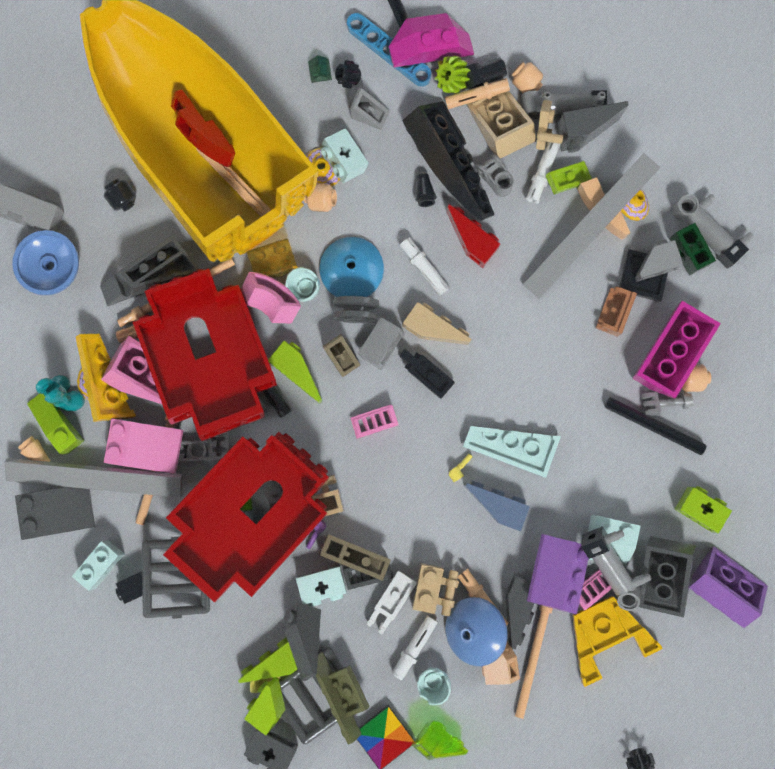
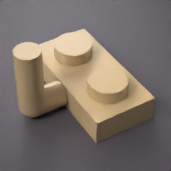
(544, 133)

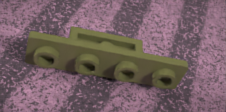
(343, 696)

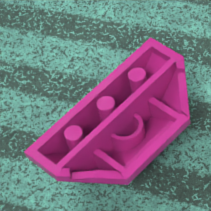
(429, 40)

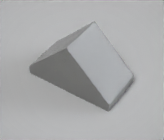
(368, 110)

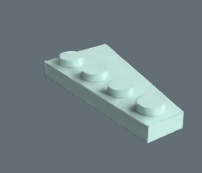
(520, 449)

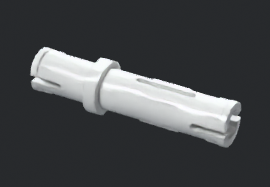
(539, 180)
(428, 271)
(409, 656)

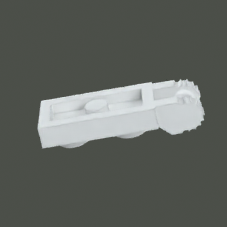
(392, 600)

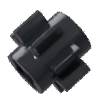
(348, 74)
(640, 759)

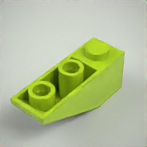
(271, 664)

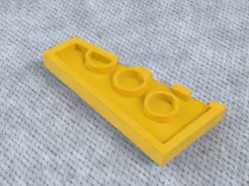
(104, 400)

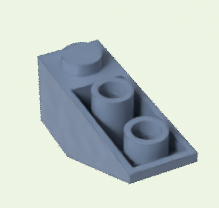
(502, 509)

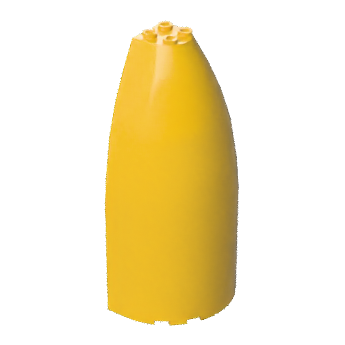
(136, 67)

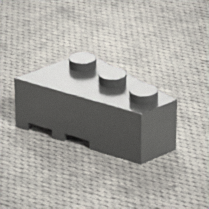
(157, 267)

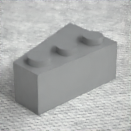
(29, 210)

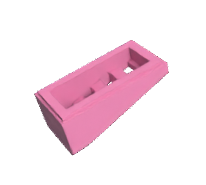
(389, 408)
(584, 604)

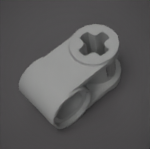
(494, 172)

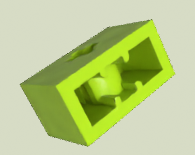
(716, 512)

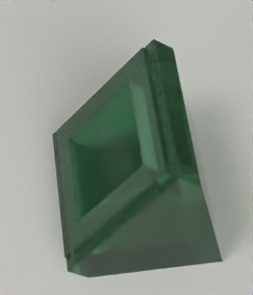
(319, 69)

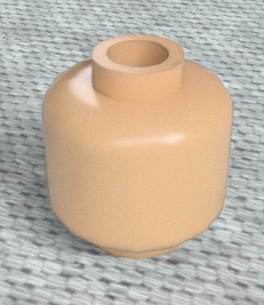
(527, 77)
(322, 198)
(697, 379)

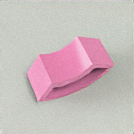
(270, 297)

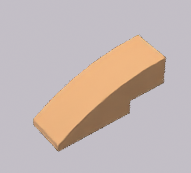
(591, 194)

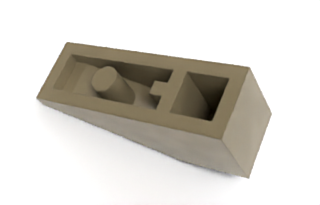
(354, 557)

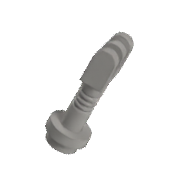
(685, 400)

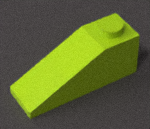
(293, 366)
(55, 425)

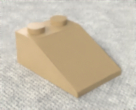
(503, 123)

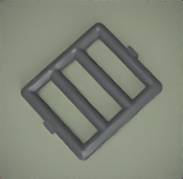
(149, 590)
(288, 716)

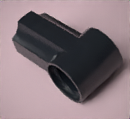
(485, 72)

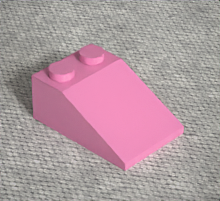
(130, 372)
(143, 446)

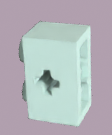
(343, 156)
(98, 565)
(308, 585)

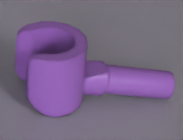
(318, 530)

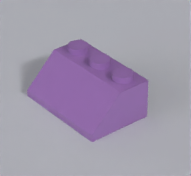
(558, 574)
(729, 587)

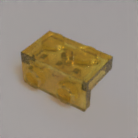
(273, 259)

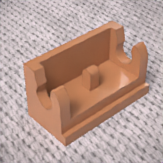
(616, 311)

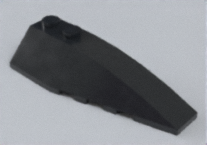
(444, 151)

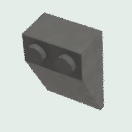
(586, 124)
(54, 512)
(671, 572)

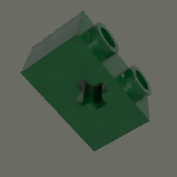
(693, 249)

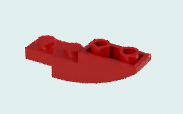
(202, 134)

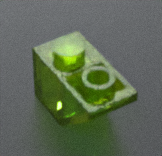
(437, 743)

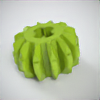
(452, 74)

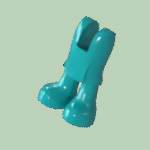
(56, 393)

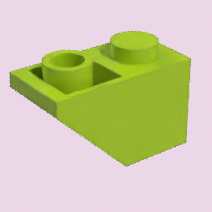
(267, 708)

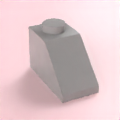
(660, 260)

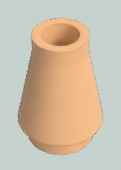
(33, 450)

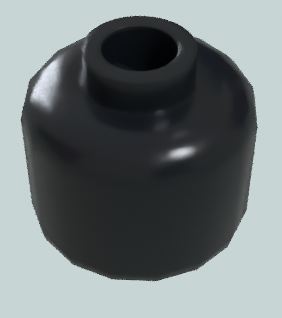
(119, 195)

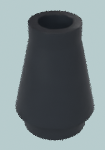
(424, 191)

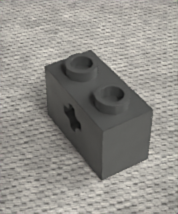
(260, 744)

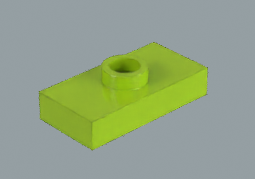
(568, 177)

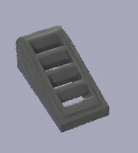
(369, 580)

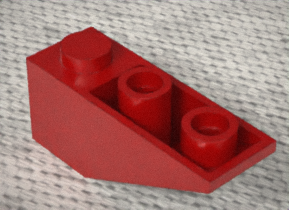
(475, 242)

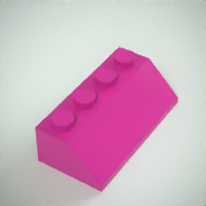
(676, 350)

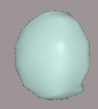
(303, 284)
(434, 686)

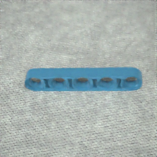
(378, 46)

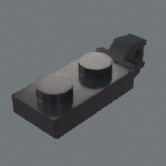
(427, 373)

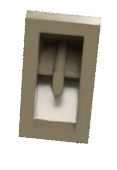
(341, 355)

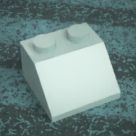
(624, 546)

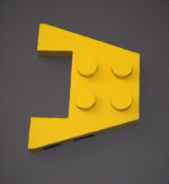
(602, 628)

